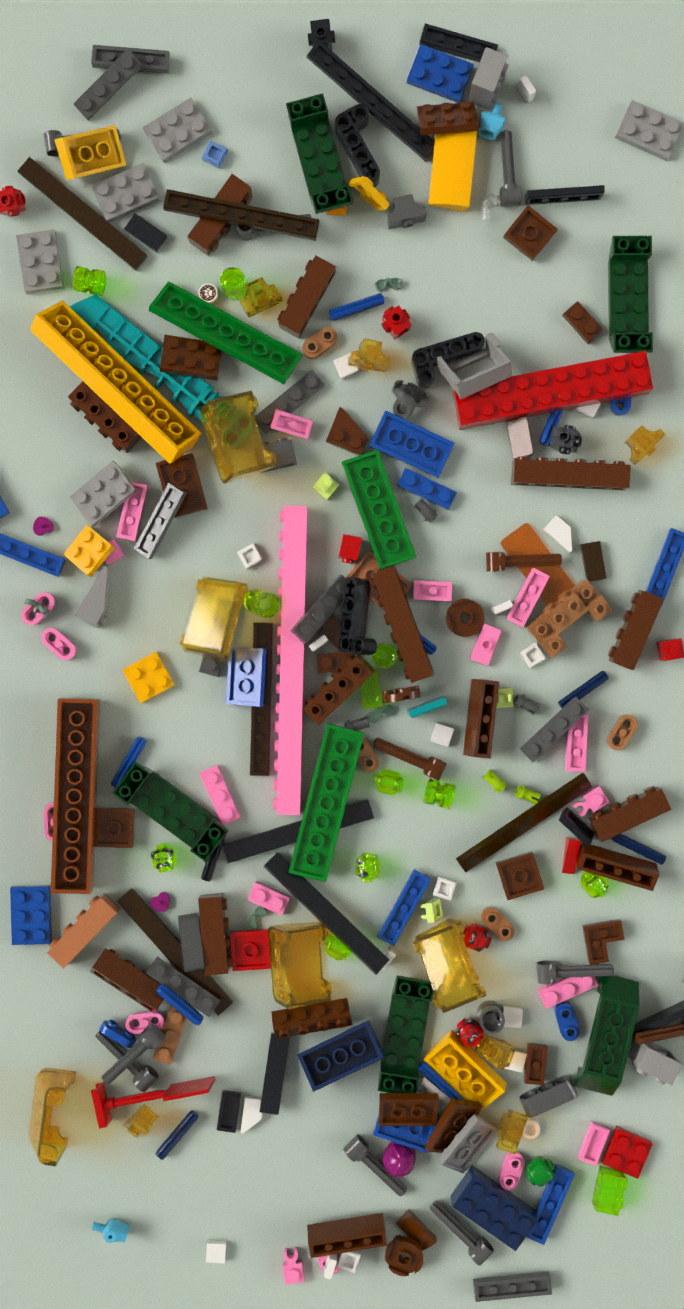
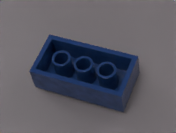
(341, 1055)
(493, 1208)

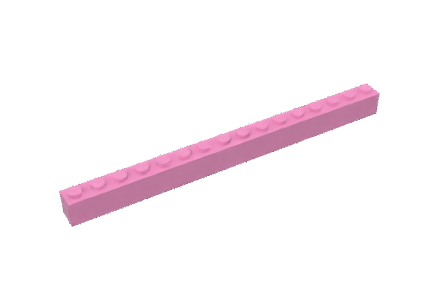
(291, 661)

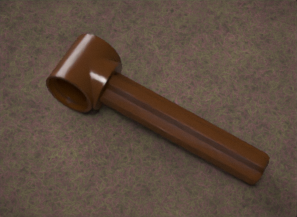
(498, 561)
(432, 767)
(660, 1034)

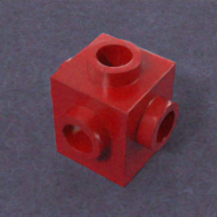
(11, 201)
(396, 321)

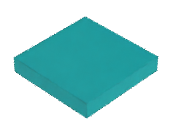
(427, 706)

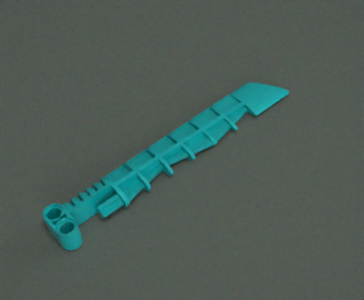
(143, 353)

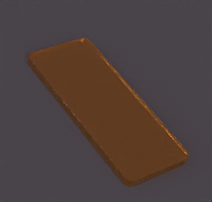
(526, 542)

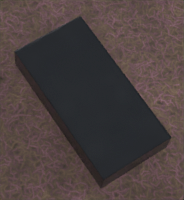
(145, 232)
(576, 826)
(228, 1111)

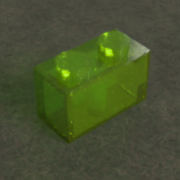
(609, 1191)

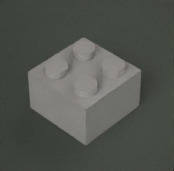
(488, 78)
(655, 1061)

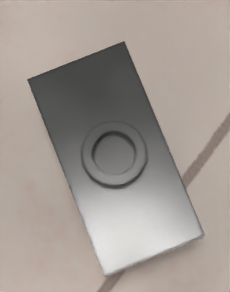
(405, 213)

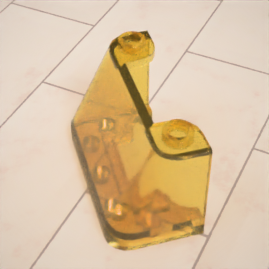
(235, 437)
(214, 618)
(298, 964)
(448, 965)
(48, 1092)

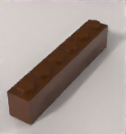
(570, 474)
(402, 623)

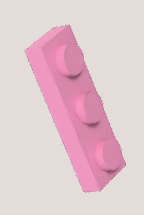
(132, 513)
(527, 597)
(577, 746)
(220, 795)
(565, 989)

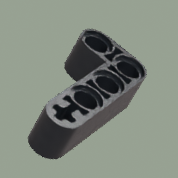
(360, 149)
(448, 355)
(354, 618)

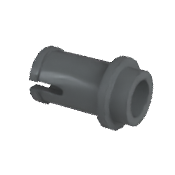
(426, 511)
(526, 704)
(358, 724)

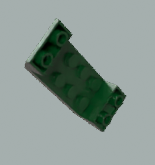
(318, 154)
(629, 294)
(171, 809)
(404, 1035)
(610, 1035)

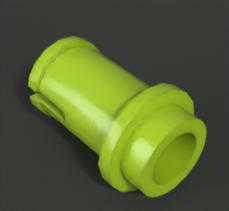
(495, 781)
(527, 794)

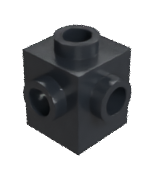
(321, 31)
(566, 439)

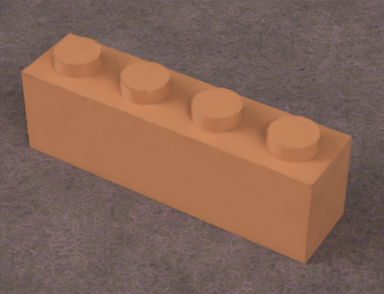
(83, 931)

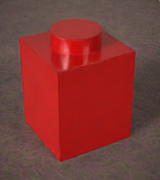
(350, 549)
(670, 649)

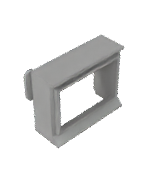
(481, 380)

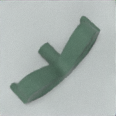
(393, 282)
(38, 606)
(374, 715)
(259, 912)

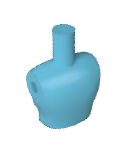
(491, 123)
(113, 1230)

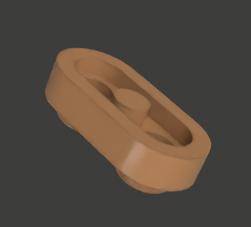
(320, 343)
(624, 734)
(365, 754)
(497, 924)

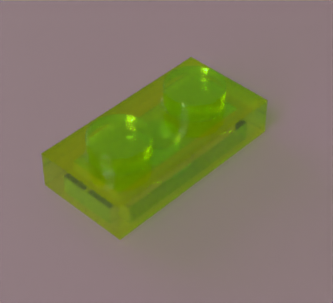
(371, 692)

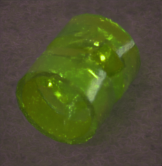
(89, 280)
(233, 283)
(262, 603)
(384, 656)
(439, 794)

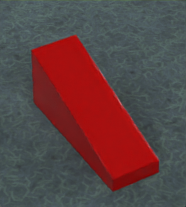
(570, 855)

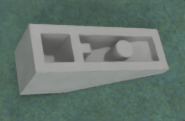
(95, 605)

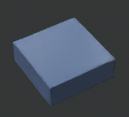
(215, 154)

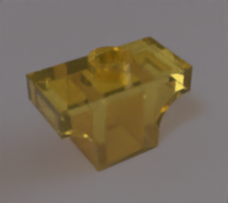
(259, 297)
(369, 356)
(643, 443)
(495, 1051)
(141, 1121)
(511, 1130)

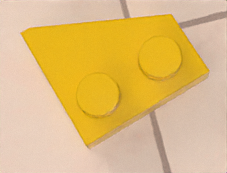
(369, 193)

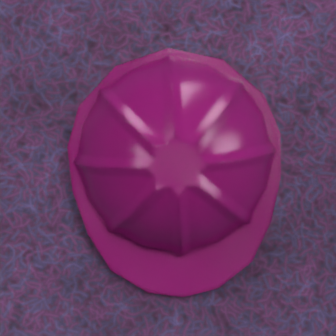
(399, 1159)

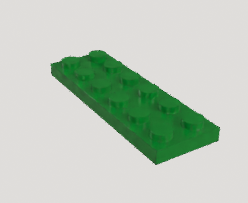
(378, 509)

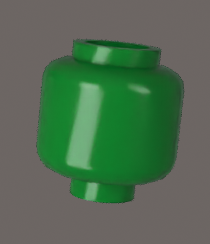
(540, 1171)

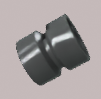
(490, 1017)

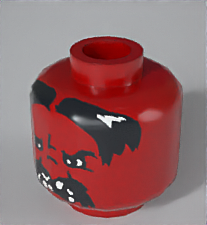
(476, 937)
(470, 1032)

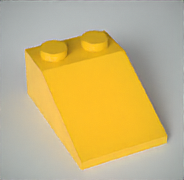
(90, 152)

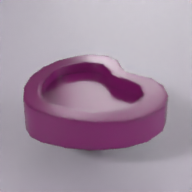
(42, 526)
(160, 902)

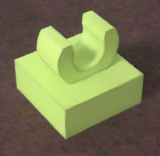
(326, 486)
(505, 698)
(433, 910)

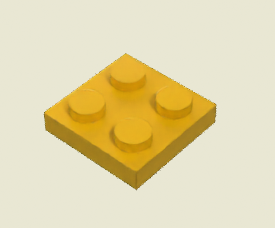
(89, 551)
(148, 677)

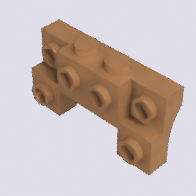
(563, 613)

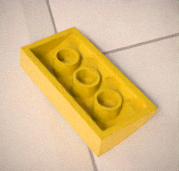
(452, 170)
(465, 1070)

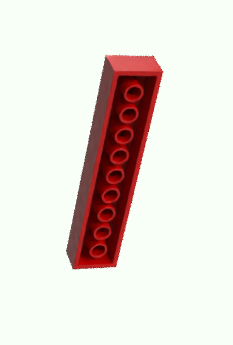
(556, 390)

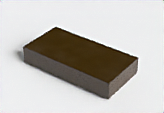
(593, 561)

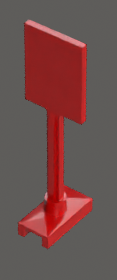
(175, 1091)

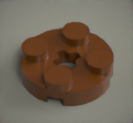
(474, 622)
(401, 694)
(407, 1246)

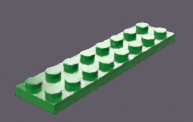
(225, 332)
(326, 802)

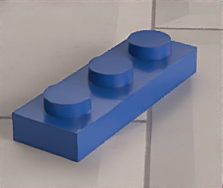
(426, 489)

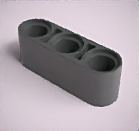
(191, 942)
(548, 1096)

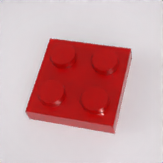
(250, 949)
(627, 1152)

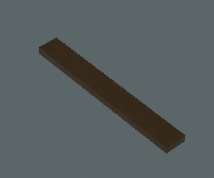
(82, 213)
(241, 215)
(262, 715)
(524, 822)
(169, 944)

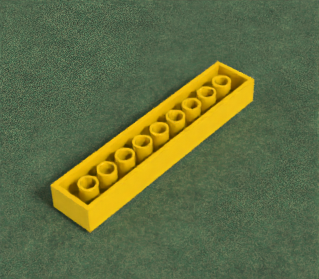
(115, 381)

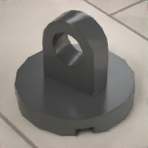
(410, 395)

